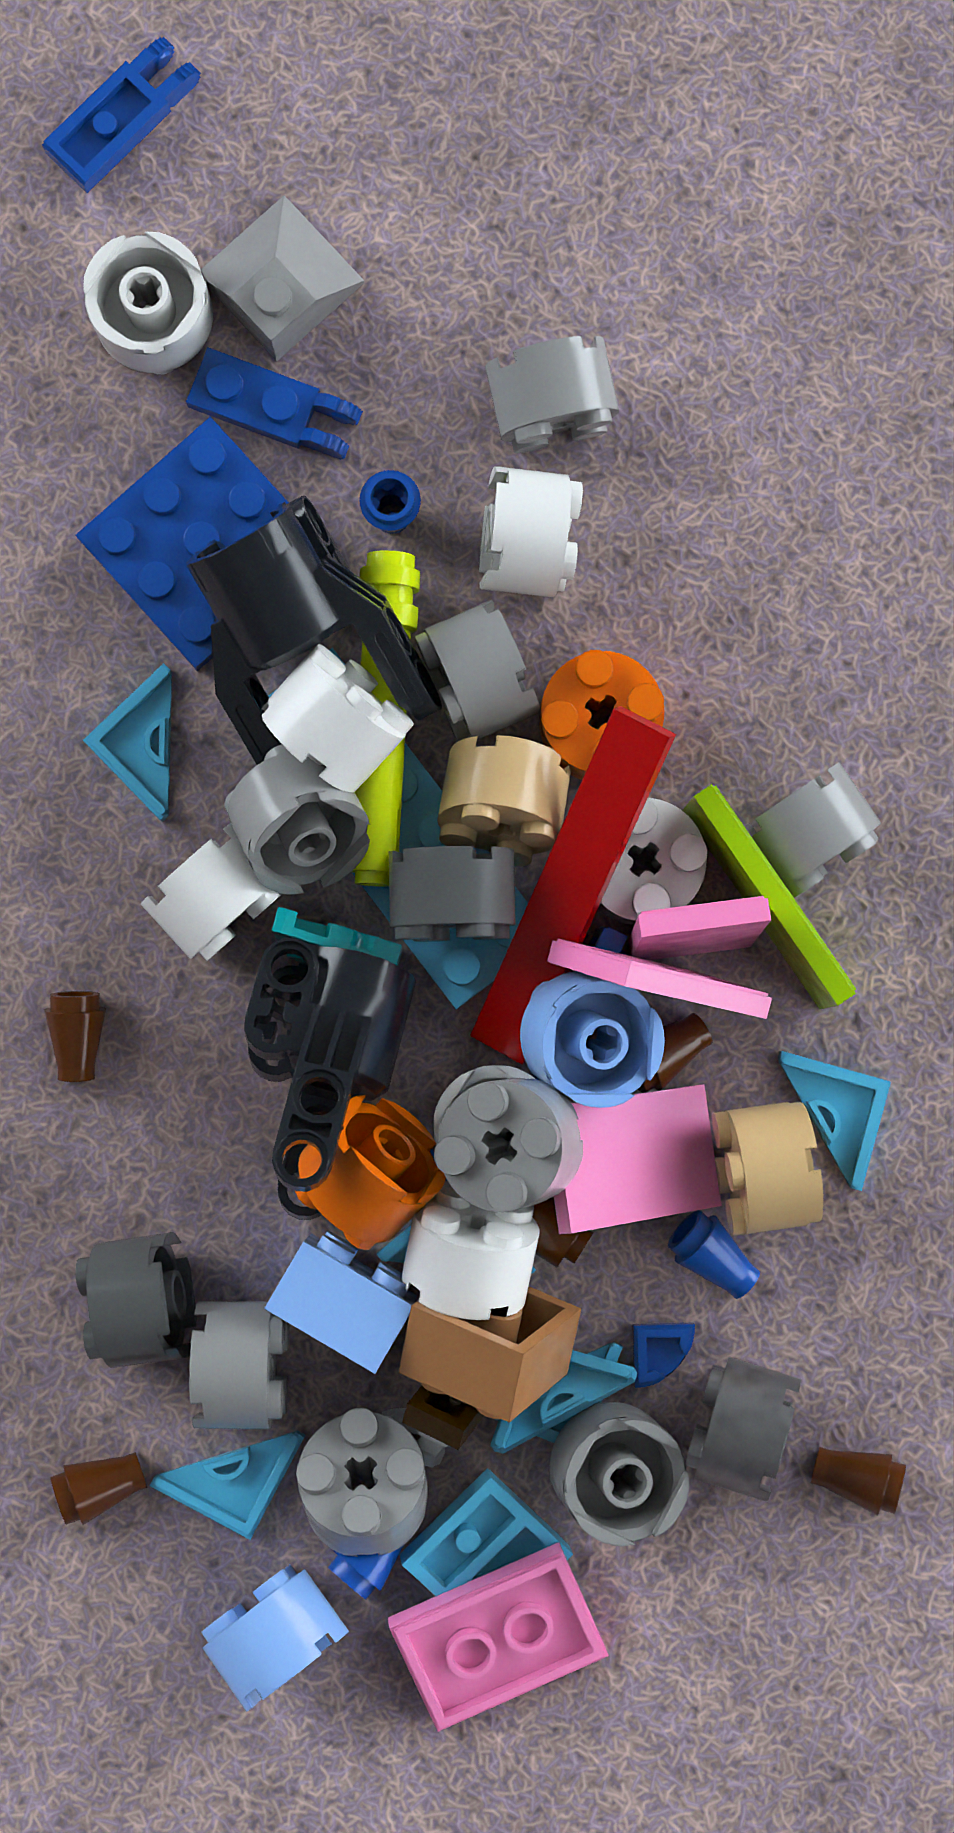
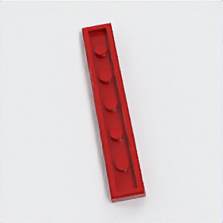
(576, 870)

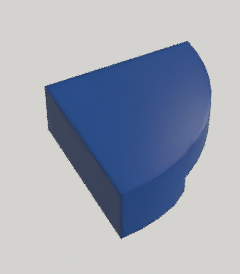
(659, 1350)

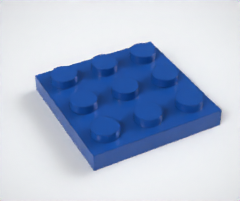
(174, 510)

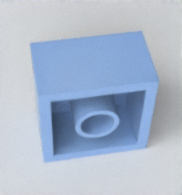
(343, 1300)

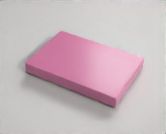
(699, 928)
(659, 978)
(641, 1161)
(497, 1636)

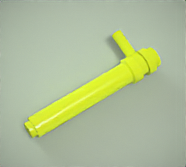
(381, 794)

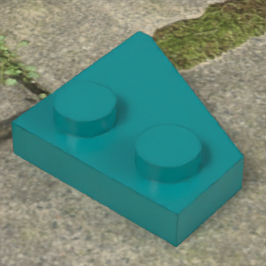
(332, 935)

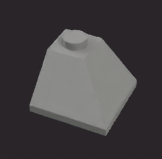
(280, 278)

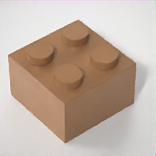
(492, 1362)

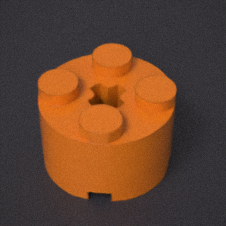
(591, 682)
(376, 1174)

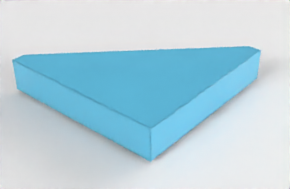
(138, 739)
(843, 1109)
(586, 1383)
(235, 1484)

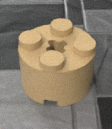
(503, 796)
(768, 1167)

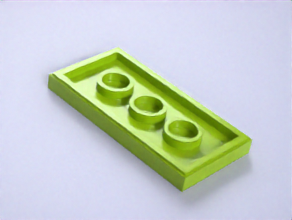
(756, 877)

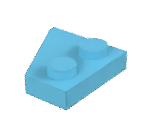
(476, 1536)

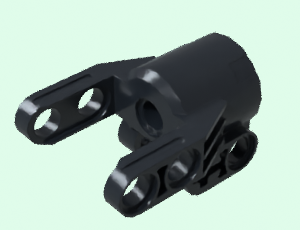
(285, 595)
(334, 1047)

